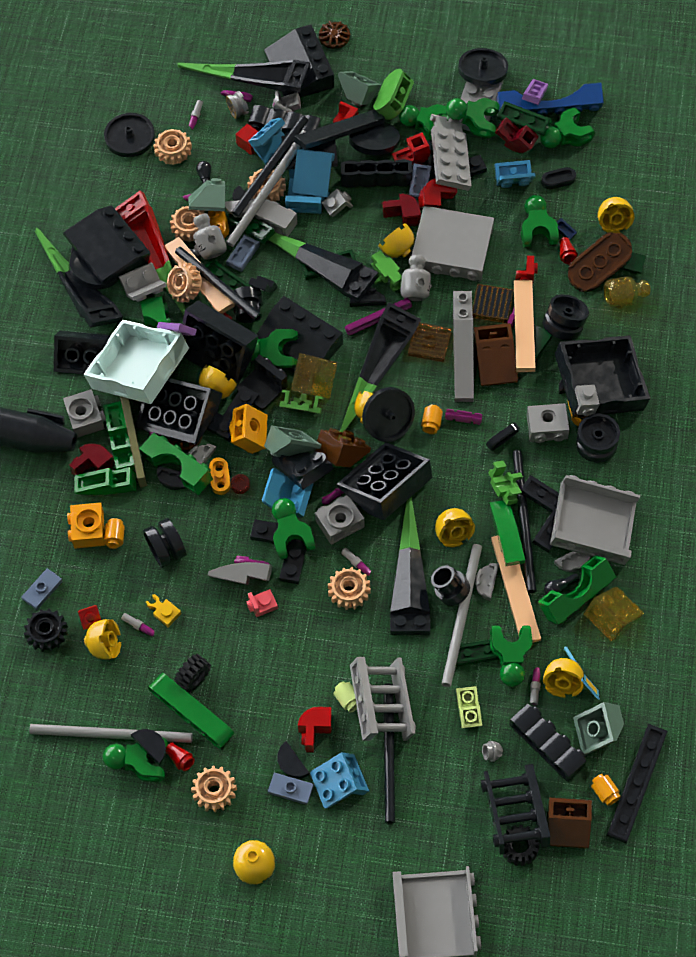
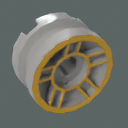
(237, 104)

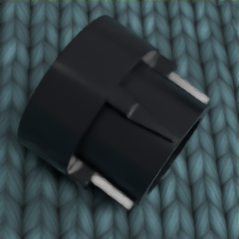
(253, 297)
(450, 585)

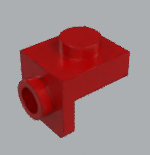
(531, 269)
(89, 616)

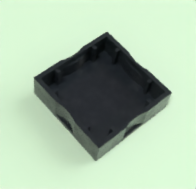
(610, 367)

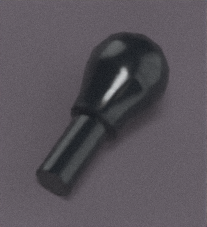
(203, 170)
(561, 584)

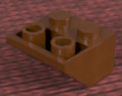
(342, 447)
(569, 822)

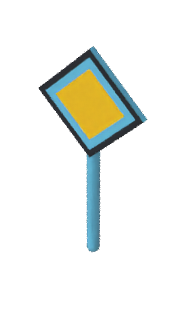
(585, 679)

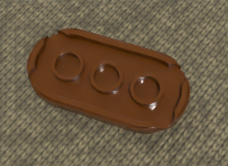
(599, 262)

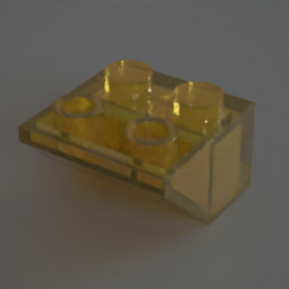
(314, 376)

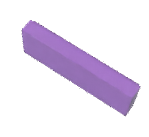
(535, 91)
(177, 327)

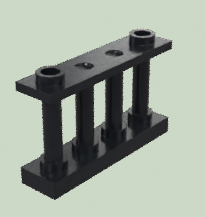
(532, 797)

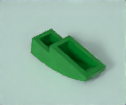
(105, 482)

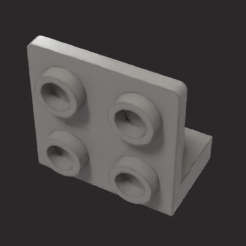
(142, 282)

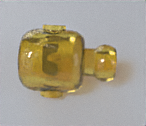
(624, 291)

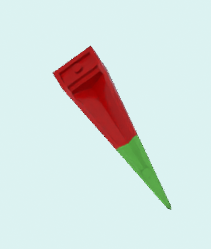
(142, 221)

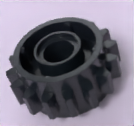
(44, 620)

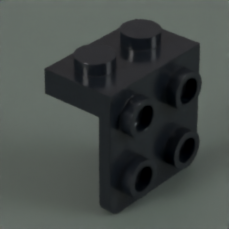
(265, 381)

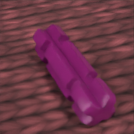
(463, 416)

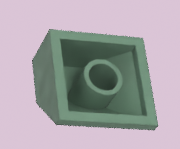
(358, 88)
(208, 196)
(289, 442)
(598, 726)

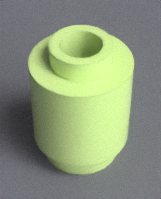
(345, 695)

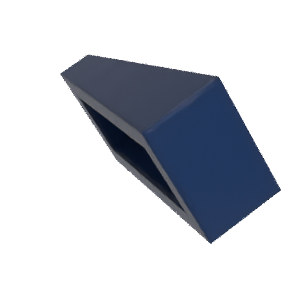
(565, 229)

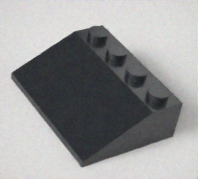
(304, 46)
(107, 244)
(314, 335)
(218, 341)
(180, 411)
(386, 480)

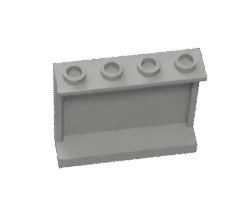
(453, 242)
(594, 519)
(436, 914)

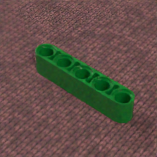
(191, 710)

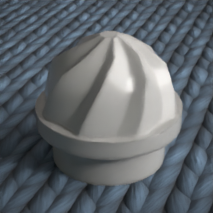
(492, 751)

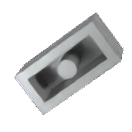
(277, 216)

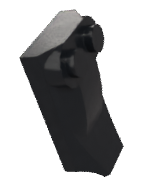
(303, 467)

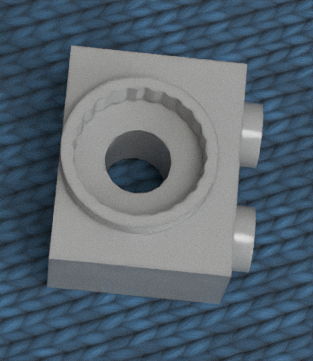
(84, 403)
(543, 431)
(343, 509)

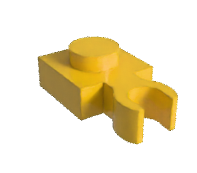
(165, 611)

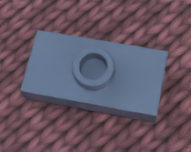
(420, 178)
(242, 253)
(42, 589)
(290, 788)

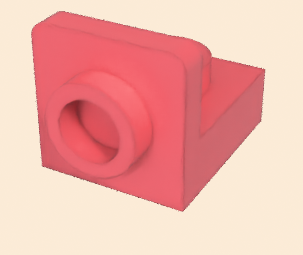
(261, 603)

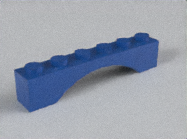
(587, 97)

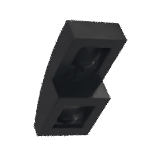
(263, 284)

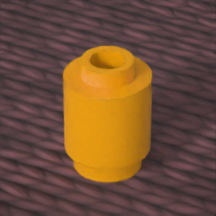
(431, 419)
(114, 533)
(605, 789)

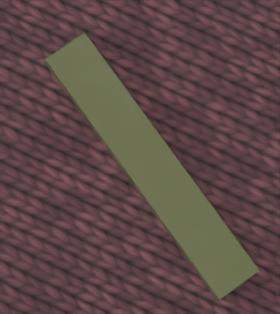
(133, 441)

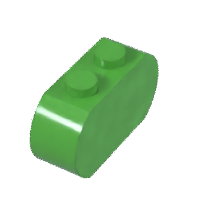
(393, 94)

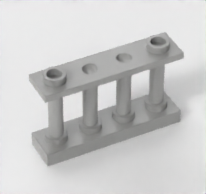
(366, 707)

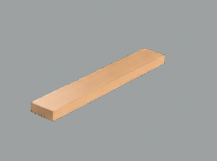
(212, 294)
(524, 326)
(516, 593)

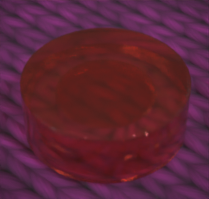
(240, 484)

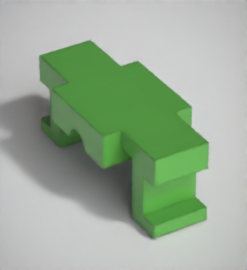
(387, 270)
(306, 407)
(505, 485)

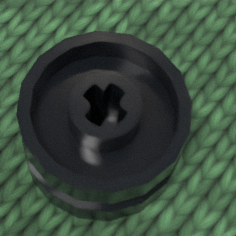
(565, 317)
(597, 438)
(166, 542)

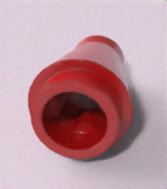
(567, 251)
(181, 758)

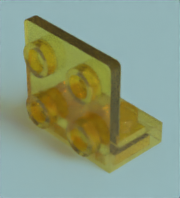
(612, 612)

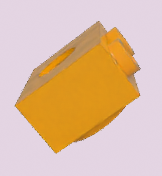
(248, 428)
(80, 517)

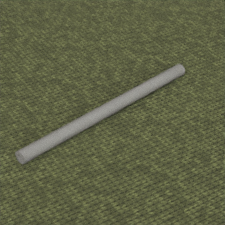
(263, 194)
(461, 618)
(111, 733)

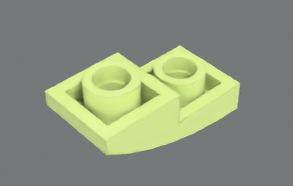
(468, 707)

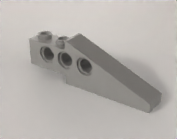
(463, 346)

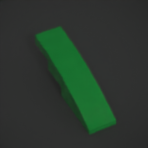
(118, 436)
(507, 533)

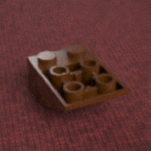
(495, 354)

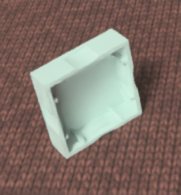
(136, 361)

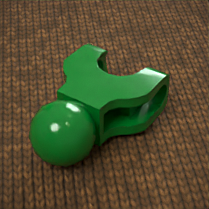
(473, 115)
(412, 116)
(567, 131)
(538, 222)
(273, 348)
(289, 527)
(511, 654)
(134, 760)

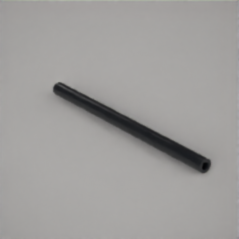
(524, 525)

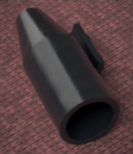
(35, 431)

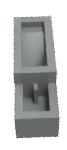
(242, 572)

